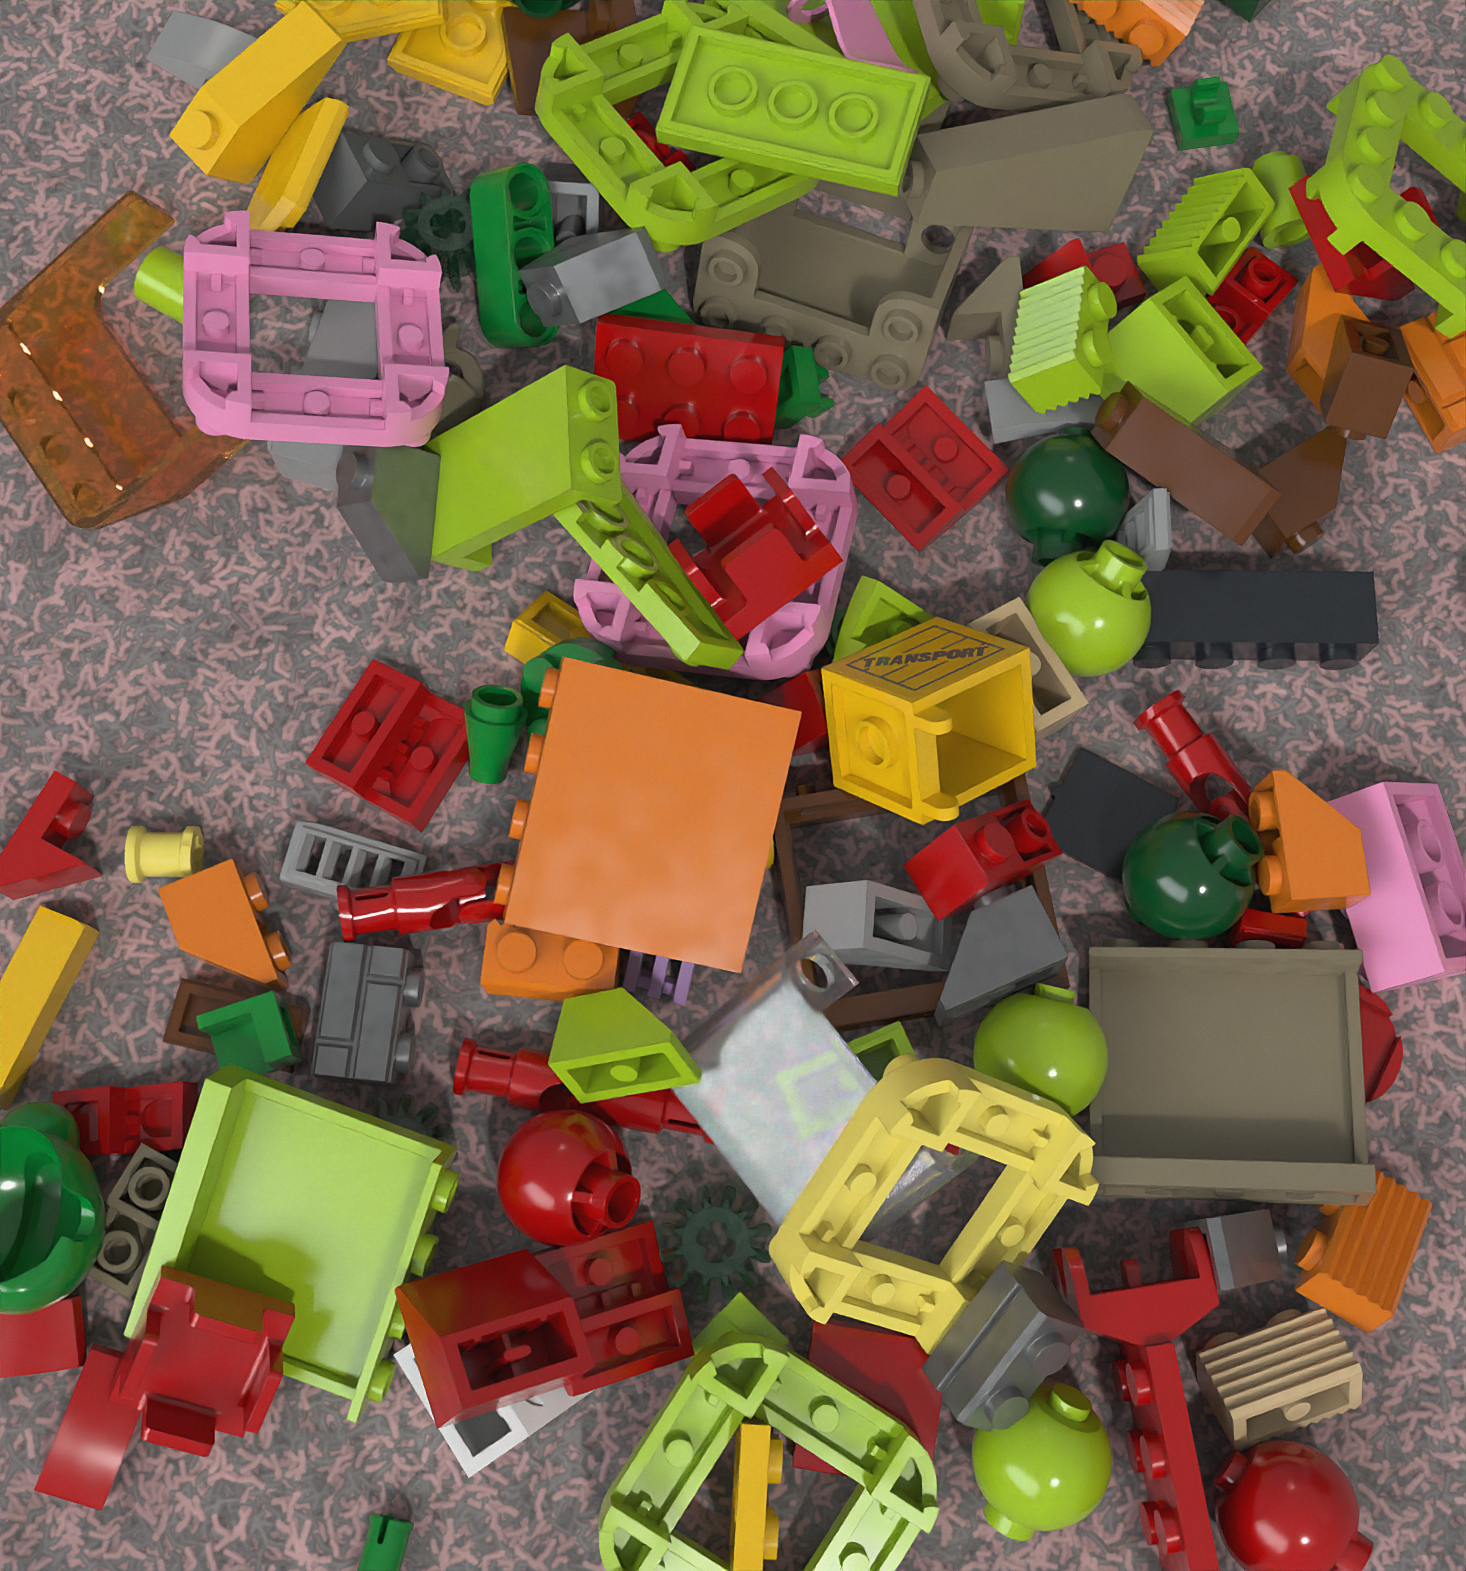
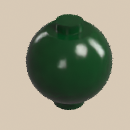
(1066, 494)
(1191, 874)

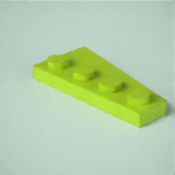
(648, 574)

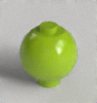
(1092, 608)
(1044, 1047)
(1045, 1466)

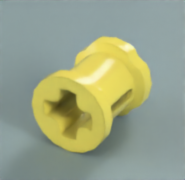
(163, 853)

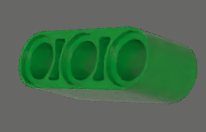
(499, 231)

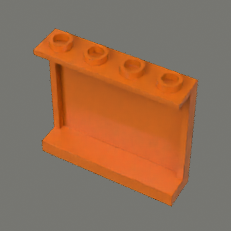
(647, 814)

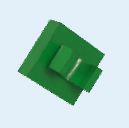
(1202, 114)
(799, 388)

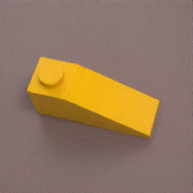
(258, 96)

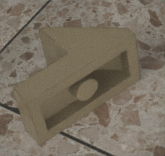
(991, 315)

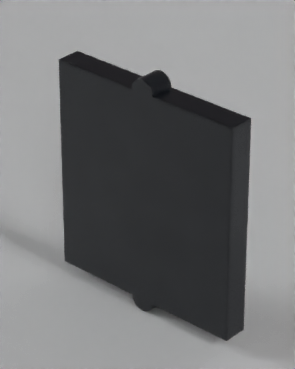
(1102, 811)

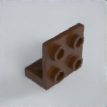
(530, 42)

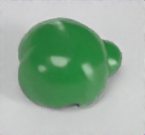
(47, 1208)

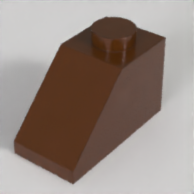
(1365, 379)
(1309, 489)

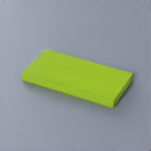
(794, 110)

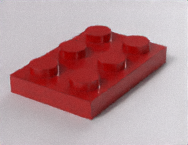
(690, 375)

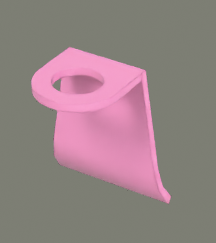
(855, 28)

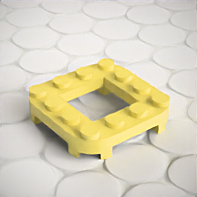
(929, 1106)

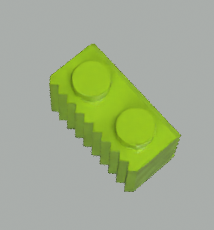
(1207, 230)
(1062, 339)

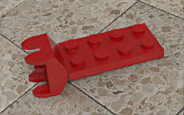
(1162, 1446)

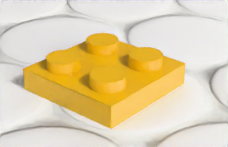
(752, 1523)

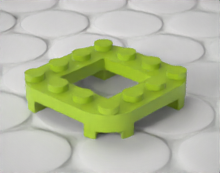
(1354, 183)
(670, 201)
(768, 1380)

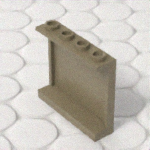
(1230, 1073)

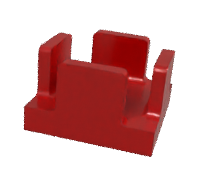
(1361, 269)
(753, 551)
(202, 1361)

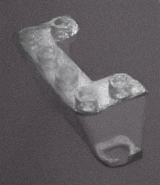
(787, 1084)

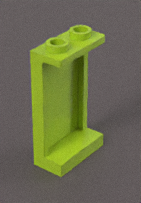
(524, 463)

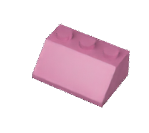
(1417, 882)

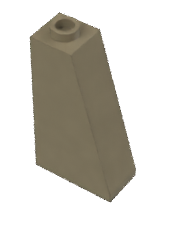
(1031, 168)

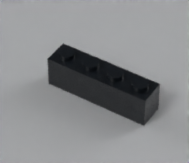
(1259, 618)

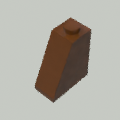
(1186, 461)

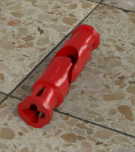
(1194, 757)
(421, 902)
(532, 1085)

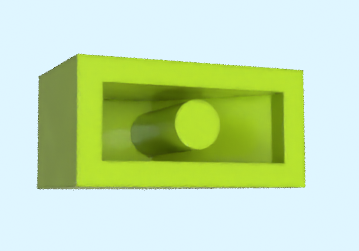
(617, 1049)

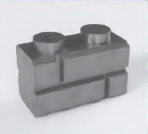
(366, 1015)
(1003, 1348)

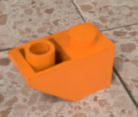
(1314, 330)
(1309, 848)
(222, 923)

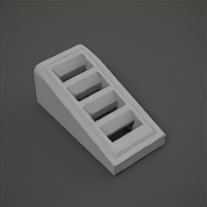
(1148, 529)
(301, 846)

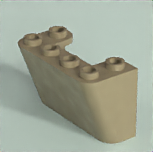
(832, 289)

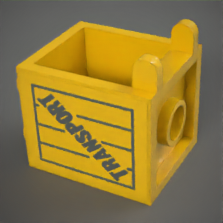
(920, 756)

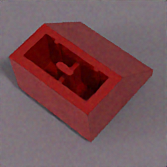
(492, 1335)

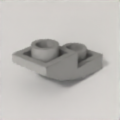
(197, 47)
(1015, 419)

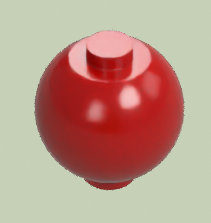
(566, 1178)
(1289, 1510)

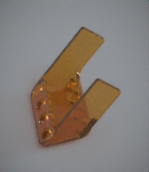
(79, 399)

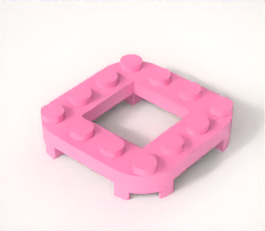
(216, 357)
(679, 471)

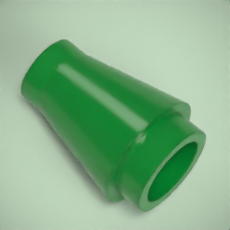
(493, 728)

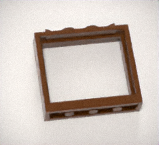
(810, 808)

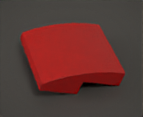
(924, 469)
(394, 745)
(622, 1304)
(882, 1368)

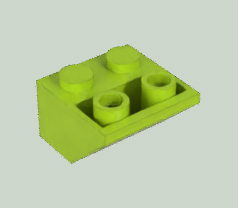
(1179, 354)

